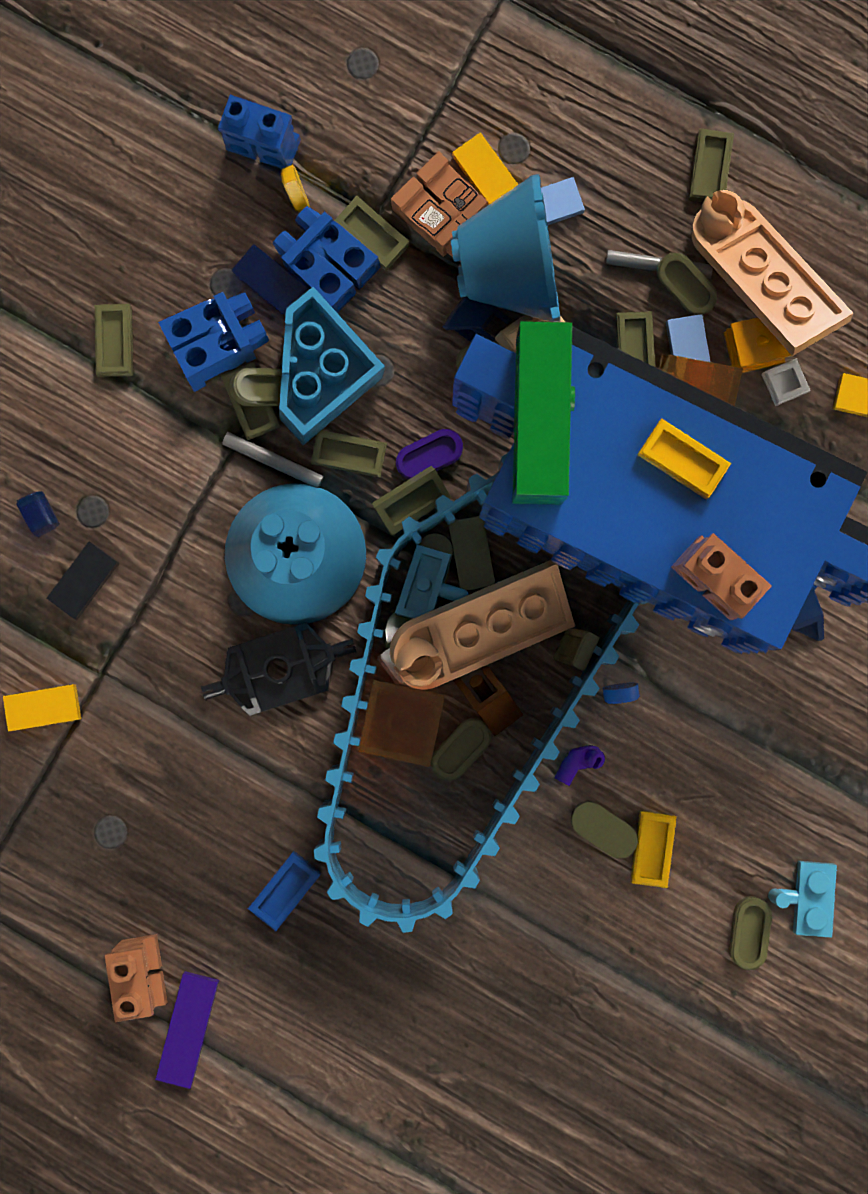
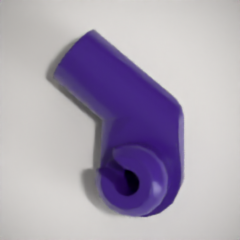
(578, 759)

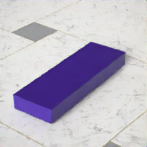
(187, 1030)

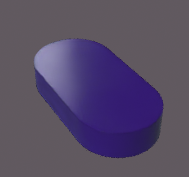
(434, 450)

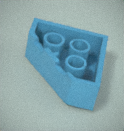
(321, 366)

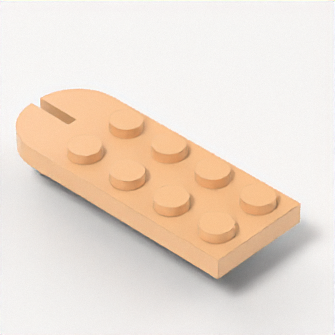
(766, 272)
(481, 627)

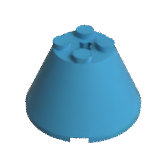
(509, 254)
(313, 579)

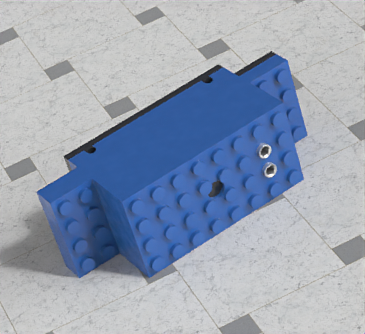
(630, 522)

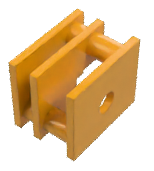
(753, 346)

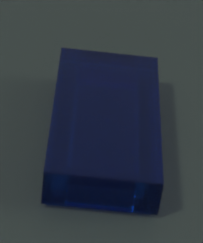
(268, 279)

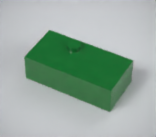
(542, 413)

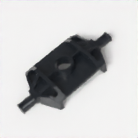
(308, 672)

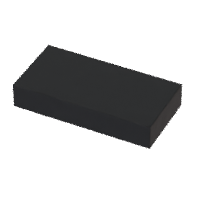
(82, 580)

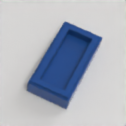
(284, 891)

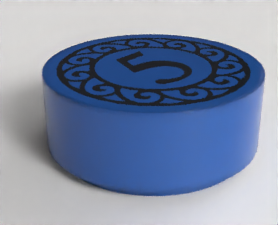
(621, 693)

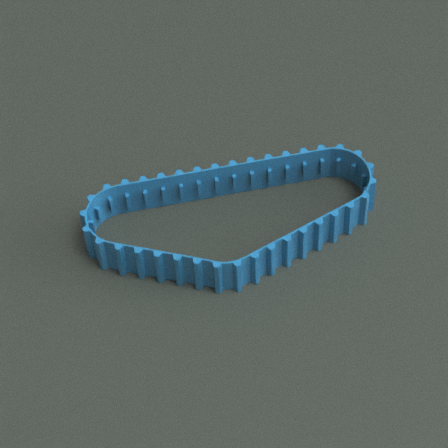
(467, 874)

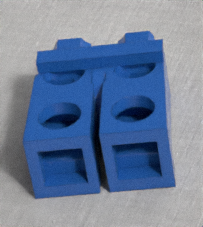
(260, 131)
(320, 247)
(210, 338)

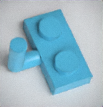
(426, 583)
(812, 898)

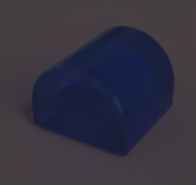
(38, 513)

